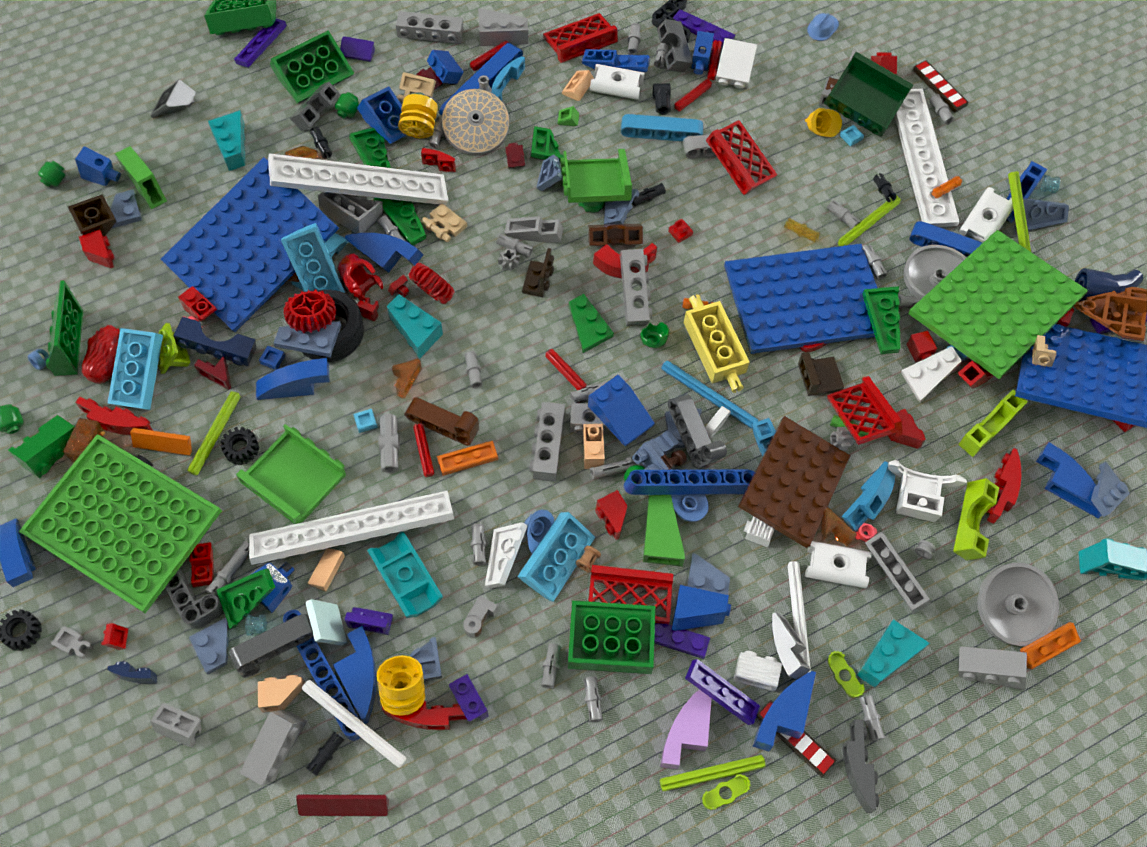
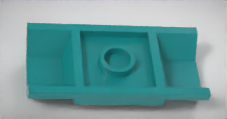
(406, 576)

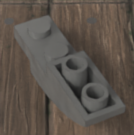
(860, 775)

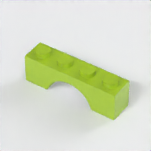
(988, 428)
(978, 499)

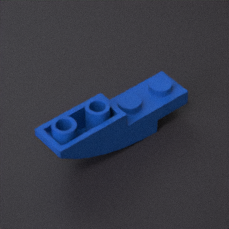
(611, 58)

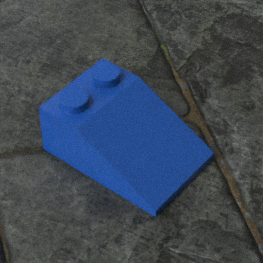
(383, 114)
(620, 410)

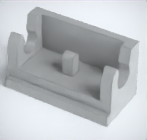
(176, 724)

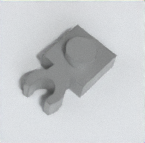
(70, 641)

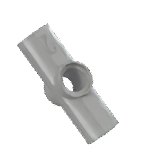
(389, 443)

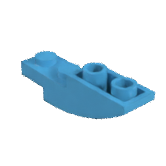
(872, 500)

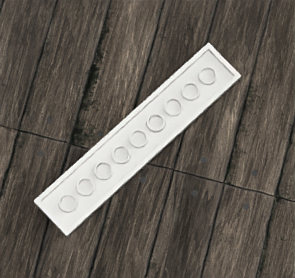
(924, 160)
(356, 179)
(349, 527)

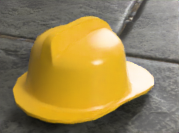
(824, 122)

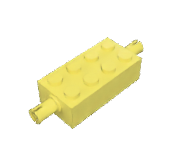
(716, 342)

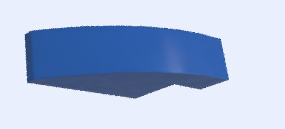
(1029, 181)
(384, 249)
(293, 380)
(1068, 479)
(15, 554)
(359, 674)
(786, 713)

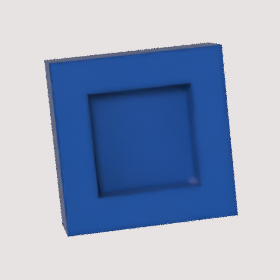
(272, 357)

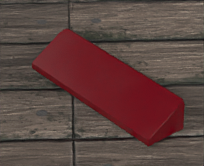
(342, 805)

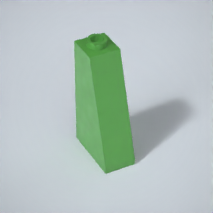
(141, 177)
(662, 533)

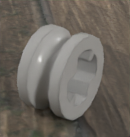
(925, 549)

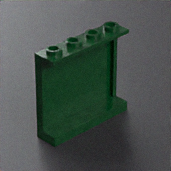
(868, 94)

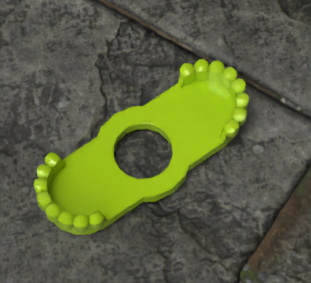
(837, 663)
(737, 785)

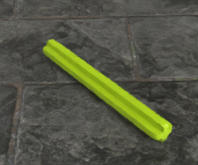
(1019, 209)
(868, 222)
(213, 433)
(712, 773)

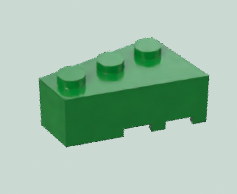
(45, 447)

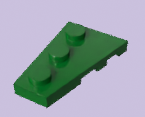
(589, 324)
(245, 595)

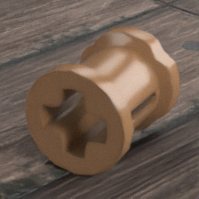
(588, 558)

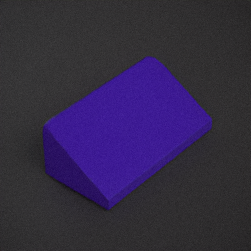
(357, 48)

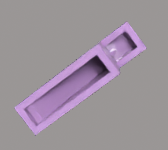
(688, 730)

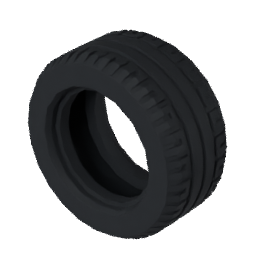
(353, 331)

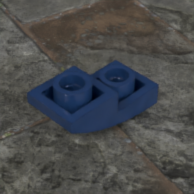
(128, 673)

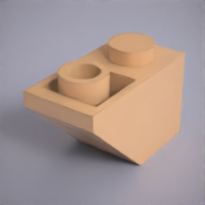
(593, 445)
(279, 693)

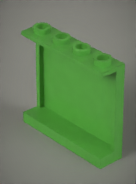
(597, 179)
(293, 475)

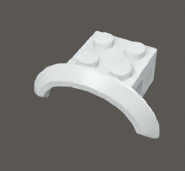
(921, 492)

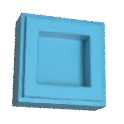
(851, 135)
(365, 420)

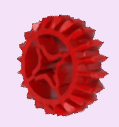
(431, 283)
(309, 311)

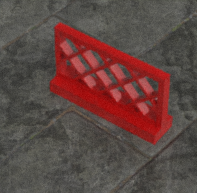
(594, 40)
(732, 161)
(878, 406)
(634, 578)

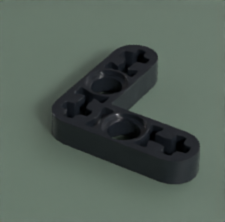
(662, 13)

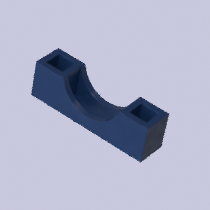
(237, 349)

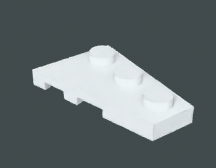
(928, 373)
(503, 553)

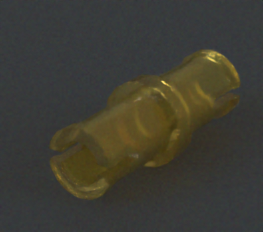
(802, 230)

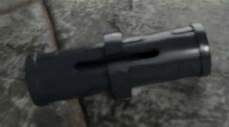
(321, 142)
(884, 187)
(649, 194)
(325, 753)

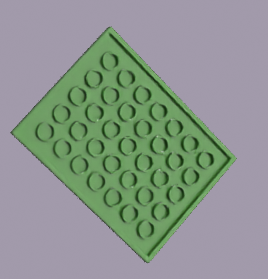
(997, 303)
(121, 522)

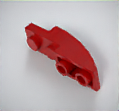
(114, 421)
(1009, 482)
(430, 719)

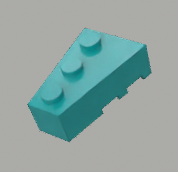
(230, 138)
(414, 324)
(1114, 558)
(890, 653)

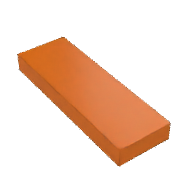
(161, 441)
(467, 458)
(1051, 645)

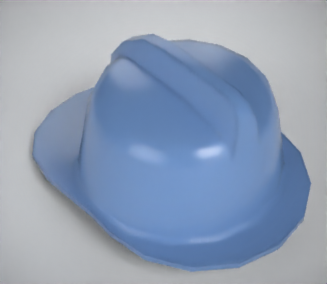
(822, 26)
(537, 527)

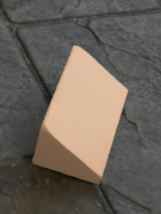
(578, 85)
(326, 569)

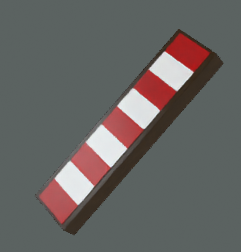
(940, 86)
(805, 747)

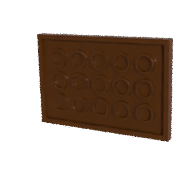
(794, 482)

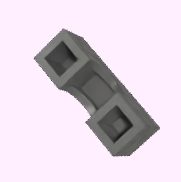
(679, 56)
(315, 104)

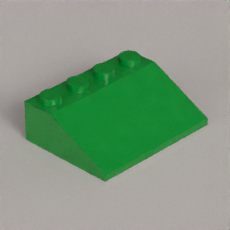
(239, 14)
(310, 66)
(65, 333)
(612, 637)

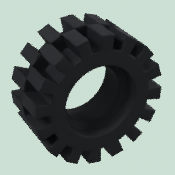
(243, 455)
(28, 637)

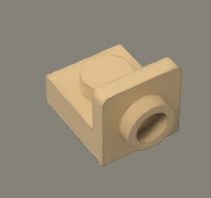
(1041, 354)

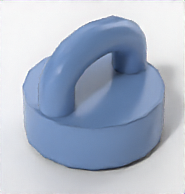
(36, 360)

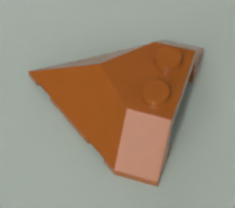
(1120, 312)

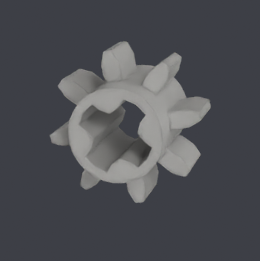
(509, 259)
(842, 438)

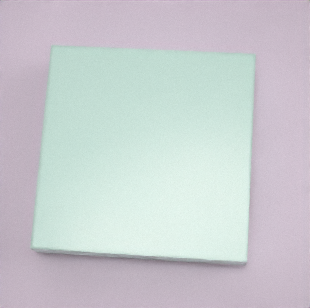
(326, 622)

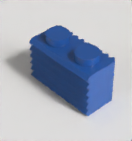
(445, 66)

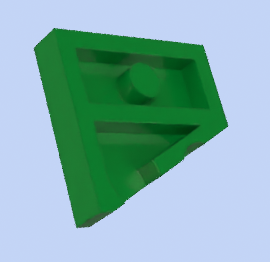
(544, 144)

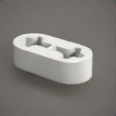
(717, 421)

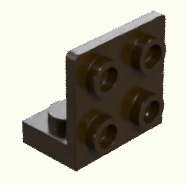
(538, 275)
(819, 374)

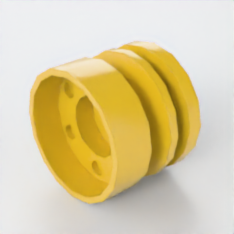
(418, 116)
(401, 685)

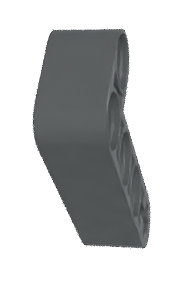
(693, 433)
(192, 606)
(270, 644)

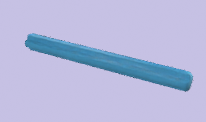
(708, 393)

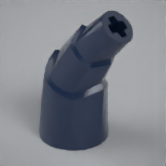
(1103, 282)

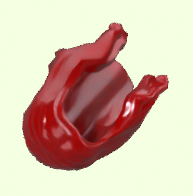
(355, 277)
(101, 354)

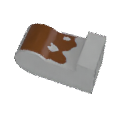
(831, 82)
(478, 615)

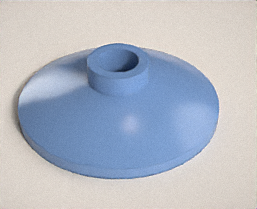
(697, 507)

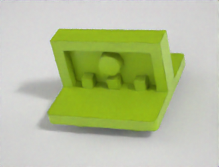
(170, 352)

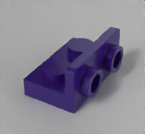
(370, 620)
(468, 698)

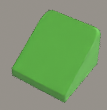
(568, 116)

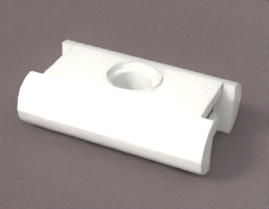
(617, 81)
(991, 205)
(852, 562)

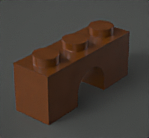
(615, 234)

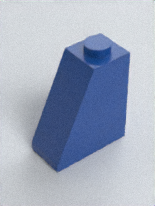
(699, 608)

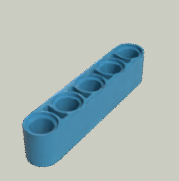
(660, 127)

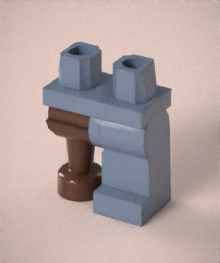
(653, 453)

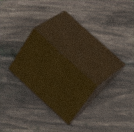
(93, 215)

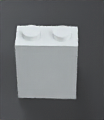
(736, 63)

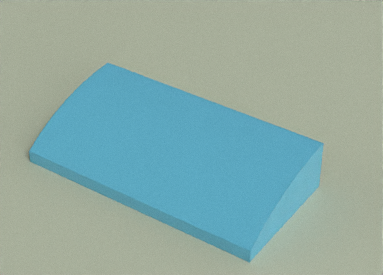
(312, 260)
(135, 369)
(556, 556)

